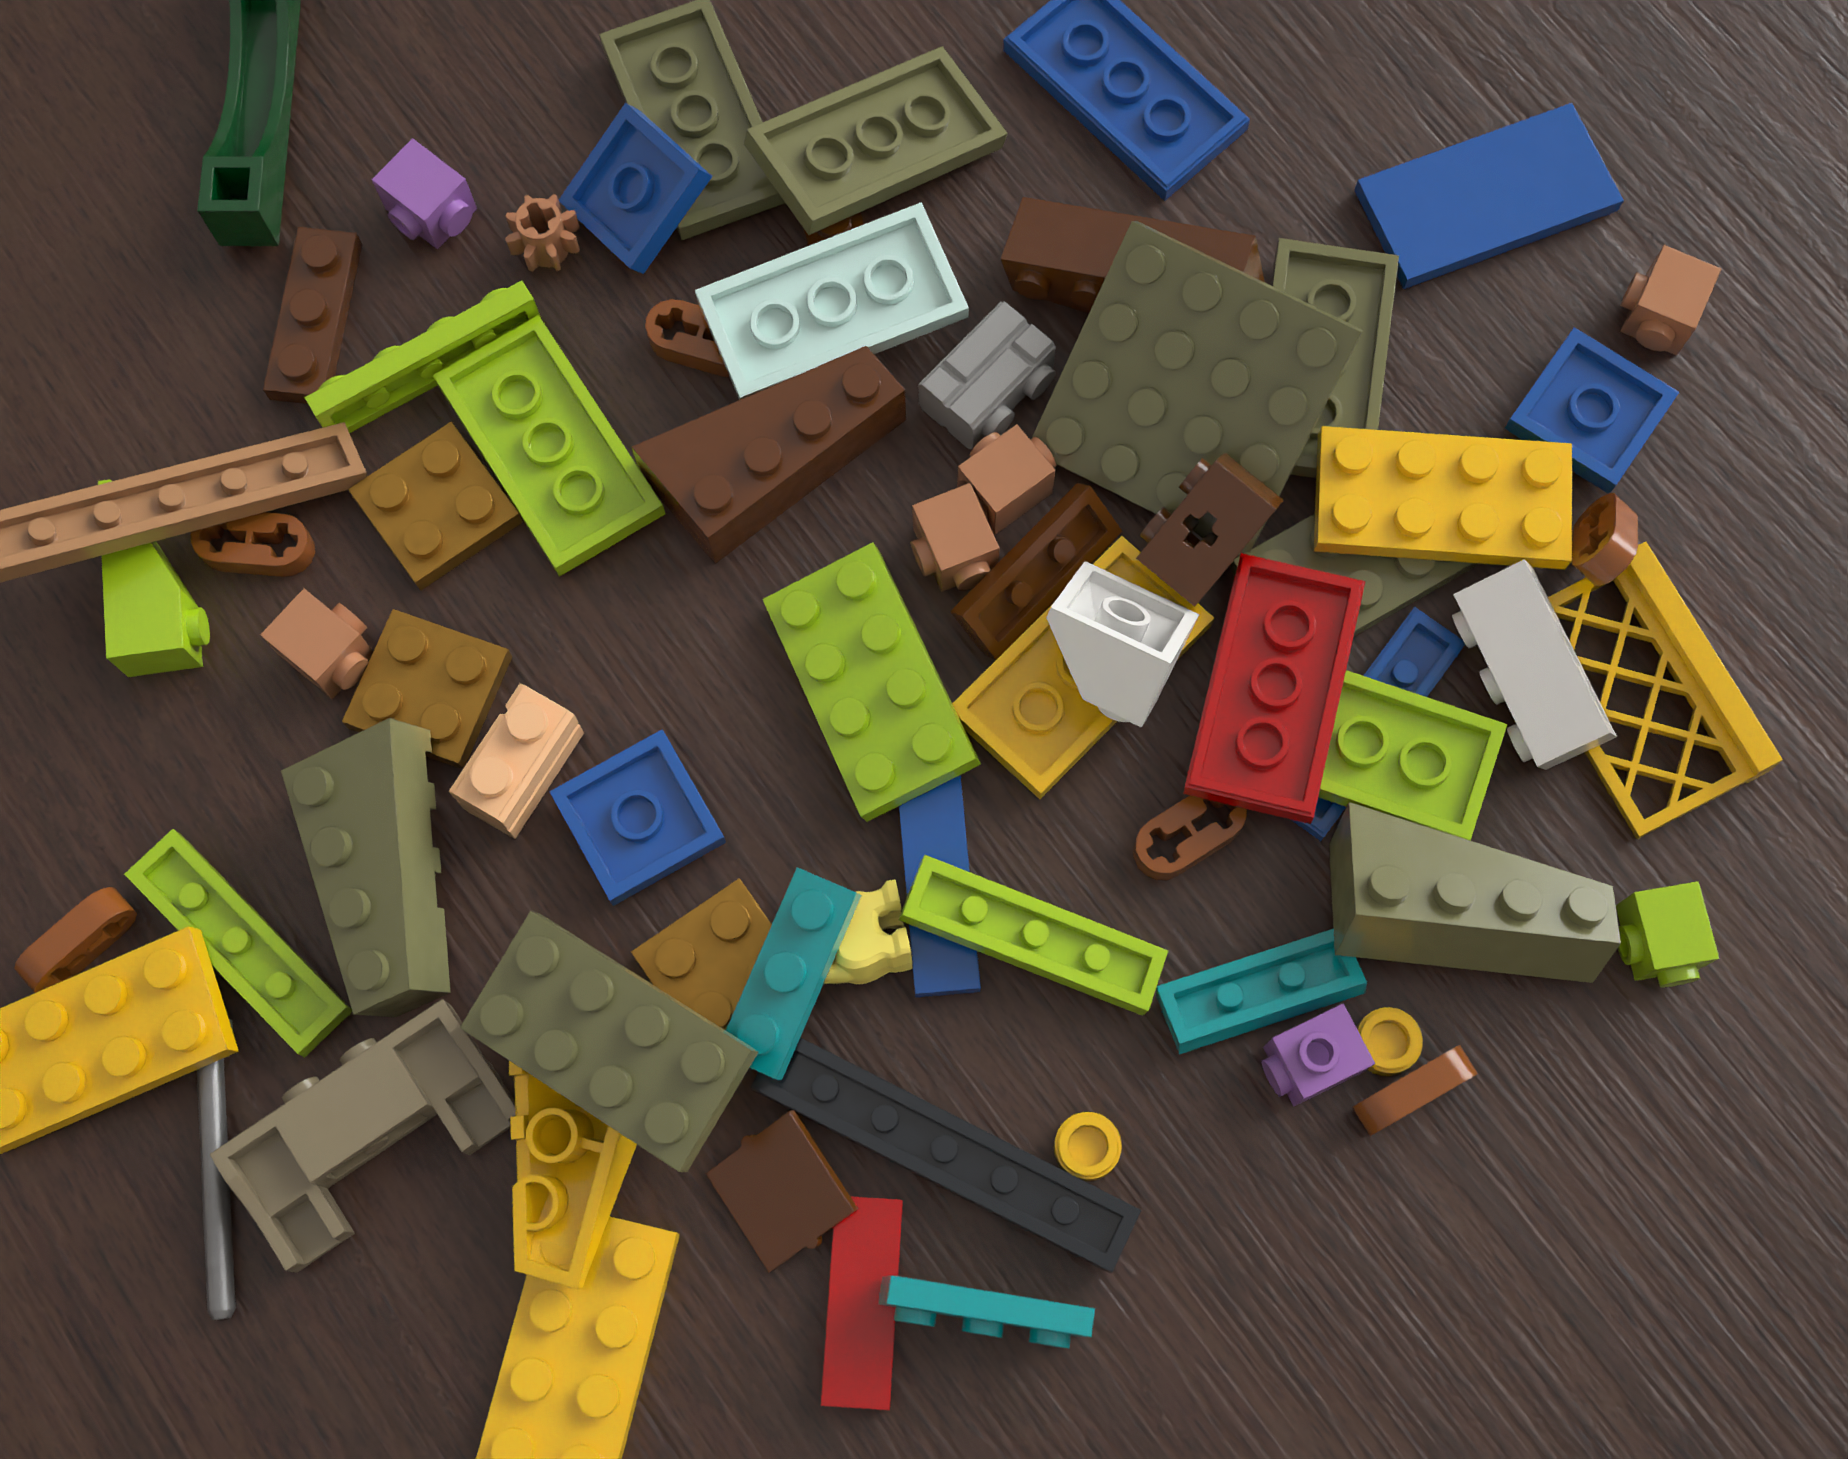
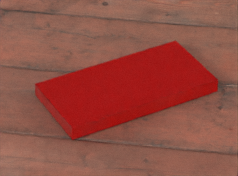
(1275, 688)

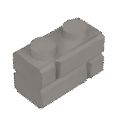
(988, 376)

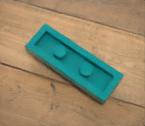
(792, 969)
(1258, 991)
(985, 1311)

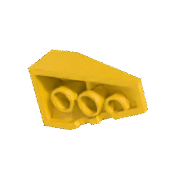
(565, 1181)

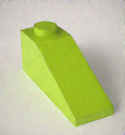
(150, 613)

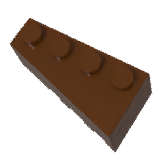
(1067, 249)
(769, 450)

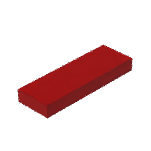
(857, 1327)

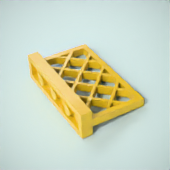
(1698, 677)

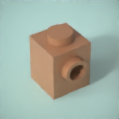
(1668, 300)
(1008, 475)
(954, 539)
(320, 643)

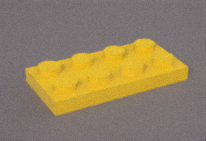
(1443, 497)
(1028, 702)
(109, 1036)
(581, 1353)

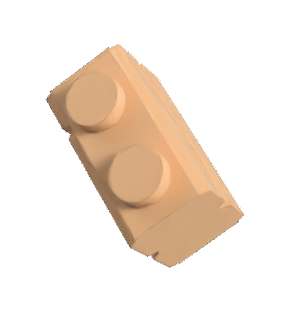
(517, 761)

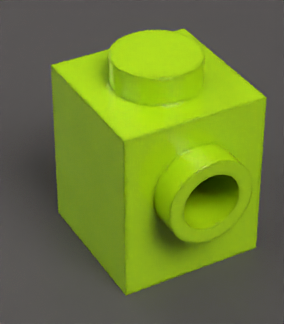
(1666, 934)

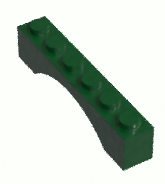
(248, 155)

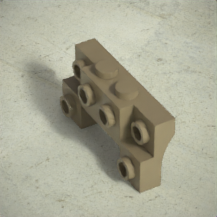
(351, 1116)

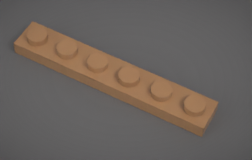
(176, 500)

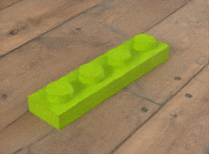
(408, 369)
(1033, 935)
(240, 943)

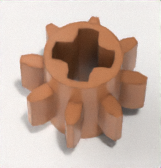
(541, 216)

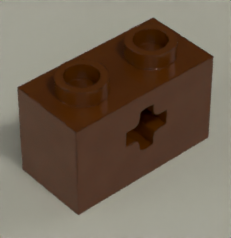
(1193, 562)

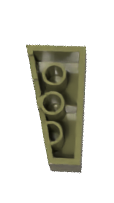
(375, 864)
(1462, 904)

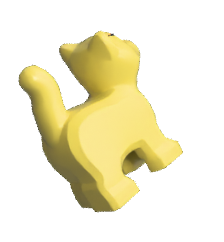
(866, 949)

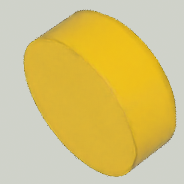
(1391, 1040)
(1087, 1146)

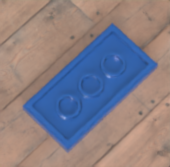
(1127, 89)
(1488, 195)

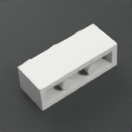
(1531, 667)

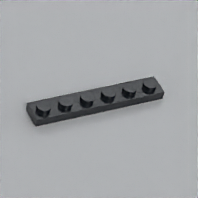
(953, 1154)

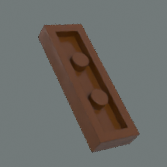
(312, 313)
(1036, 571)

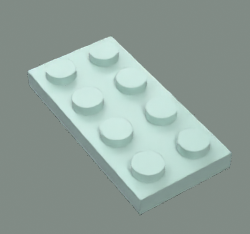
(831, 299)

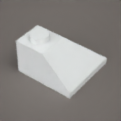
(1118, 641)

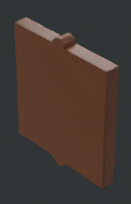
(781, 1191)

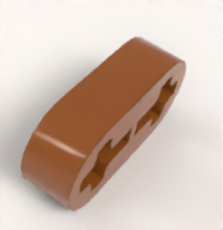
(694, 347)
(1605, 539)
(252, 555)
(1197, 844)
(76, 939)
(1415, 1090)

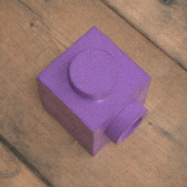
(424, 195)
(1316, 1056)

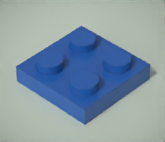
(635, 188)
(1594, 404)
(637, 817)

